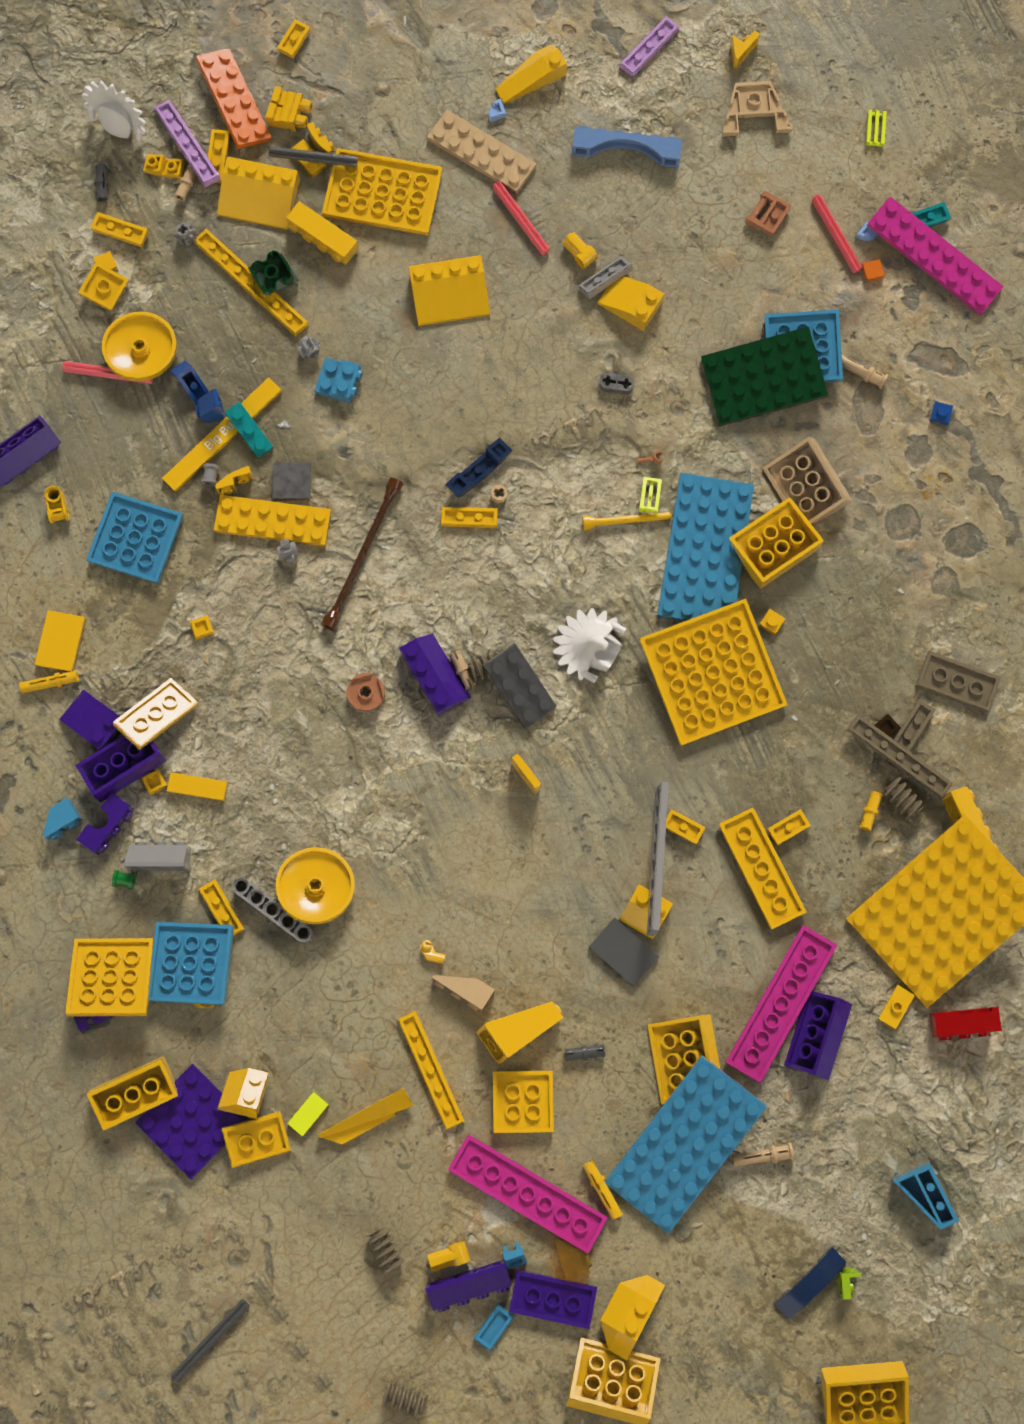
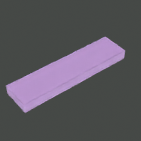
(649, 46)

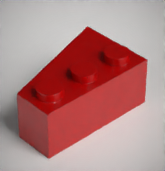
(965, 1023)

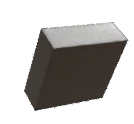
(887, 725)

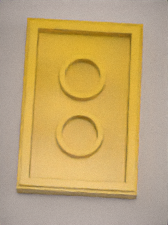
(60, 641)
(256, 1139)

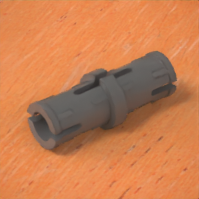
(101, 182)
(584, 1052)

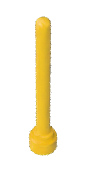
(589, 522)

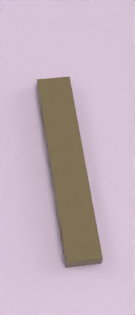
(899, 756)

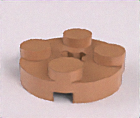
(356, 687)

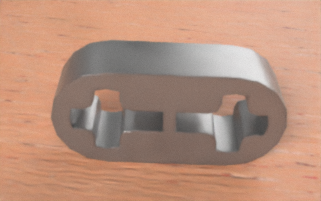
(616, 383)

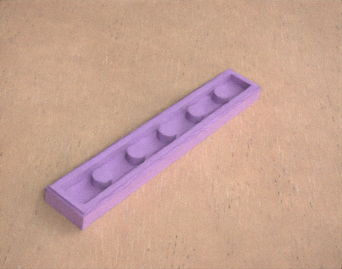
(187, 143)

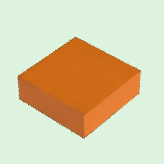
(873, 270)

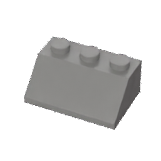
(158, 857)

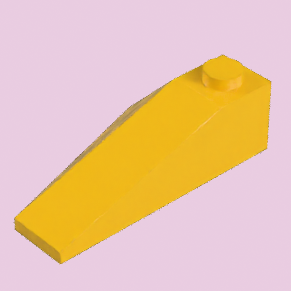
(535, 72)

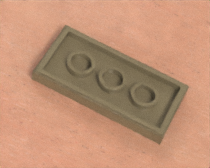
(958, 681)

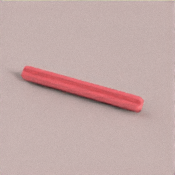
(521, 218)
(836, 233)
(94, 370)

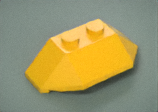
(629, 1313)

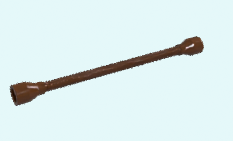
(332, 617)

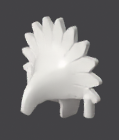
(114, 110)
(588, 643)

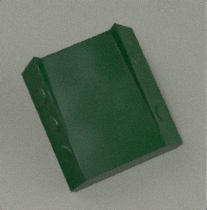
(272, 273)

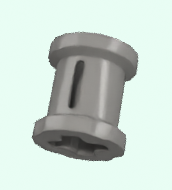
(210, 474)

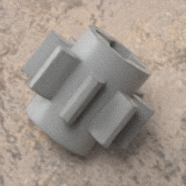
(185, 233)
(308, 347)
(287, 551)

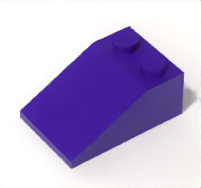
(91, 720)

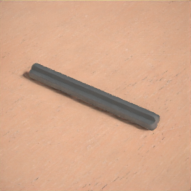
(312, 156)
(210, 1340)

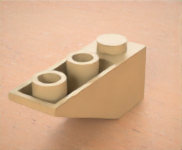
(470, 989)

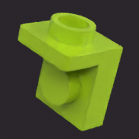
(844, 1284)

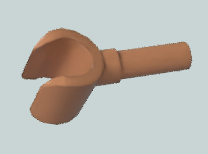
(651, 458)

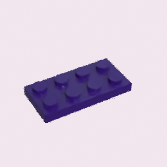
(553, 1299)

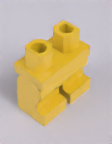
(287, 109)

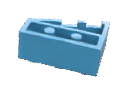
(927, 1193)

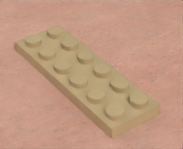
(481, 151)

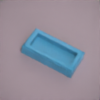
(493, 1327)

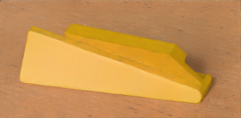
(368, 1118)

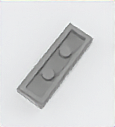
(605, 277)

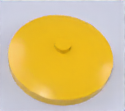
(139, 346)
(315, 885)

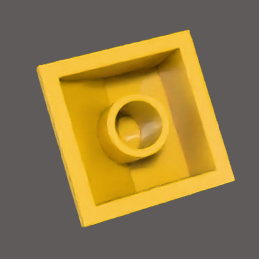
(636, 912)
(244, 1092)

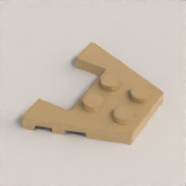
(755, 100)

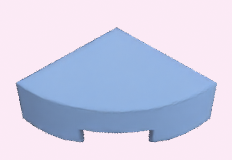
(497, 111)
(866, 234)

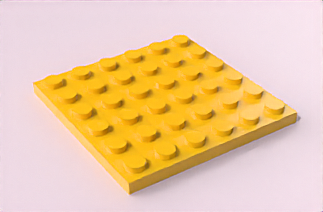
(713, 672)

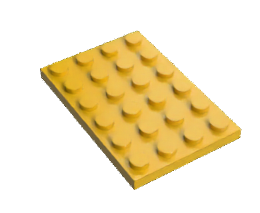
(383, 192)

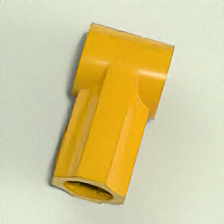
(582, 253)
(454, 1255)

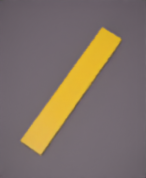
(431, 1070)

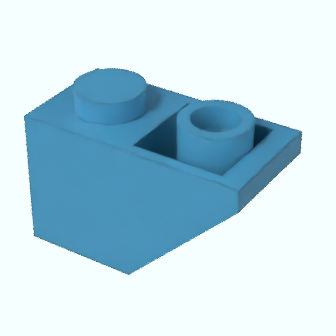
(60, 818)

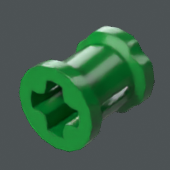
(123, 879)

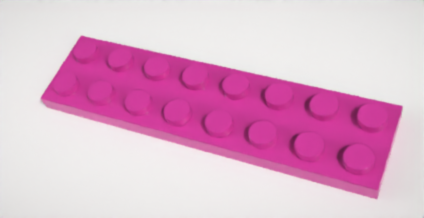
(935, 255)
(781, 1004)
(528, 1193)

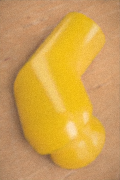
(430, 954)

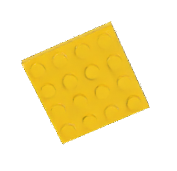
(110, 977)

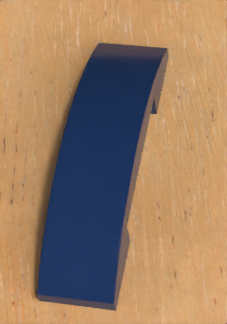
(479, 469)
(811, 1283)

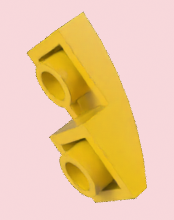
(318, 140)
(164, 167)
(227, 484)

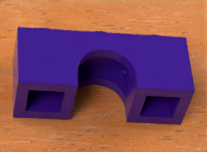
(98, 839)

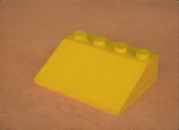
(257, 192)
(449, 290)
(775, 542)
(677, 1048)
(612, 1385)
(866, 1394)

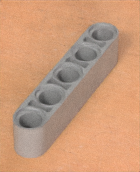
(264, 905)

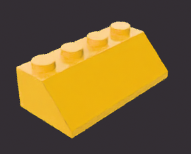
(962, 802)
(133, 1093)

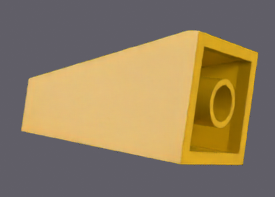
(513, 1032)

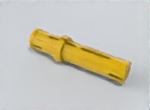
(49, 682)
(602, 1189)

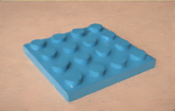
(825, 334)
(135, 537)
(190, 963)

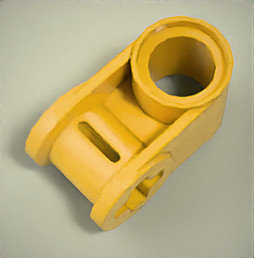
(57, 508)

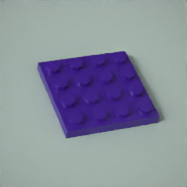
(189, 1124)

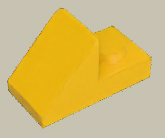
(742, 49)

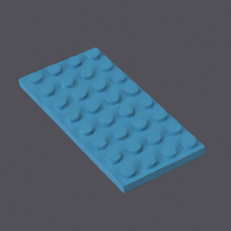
(700, 560)
(685, 1144)

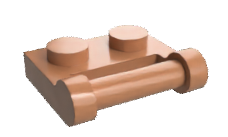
(773, 216)

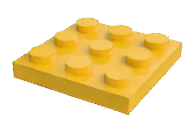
(523, 1101)

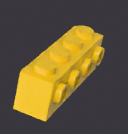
(322, 233)

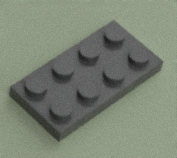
(519, 685)

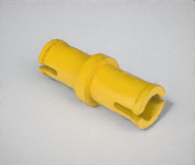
(871, 811)

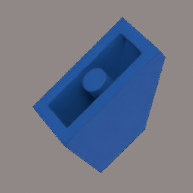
(189, 381)
(210, 407)

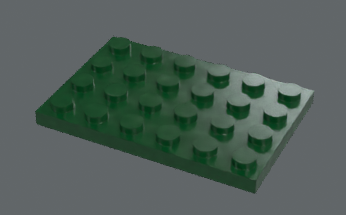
(764, 376)

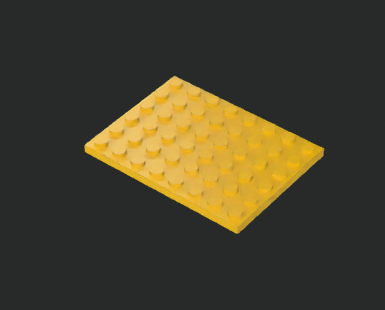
(944, 911)

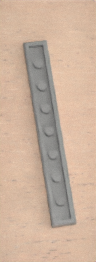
(657, 862)

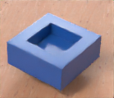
(941, 413)

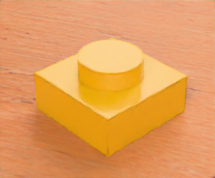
(772, 622)

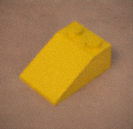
(632, 301)

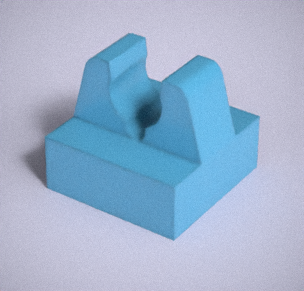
(515, 1257)

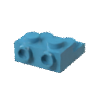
(338, 379)

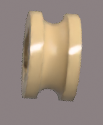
(500, 499)

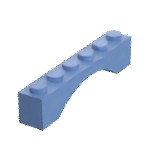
(661, 149)

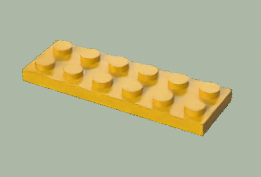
(272, 520)
(762, 868)

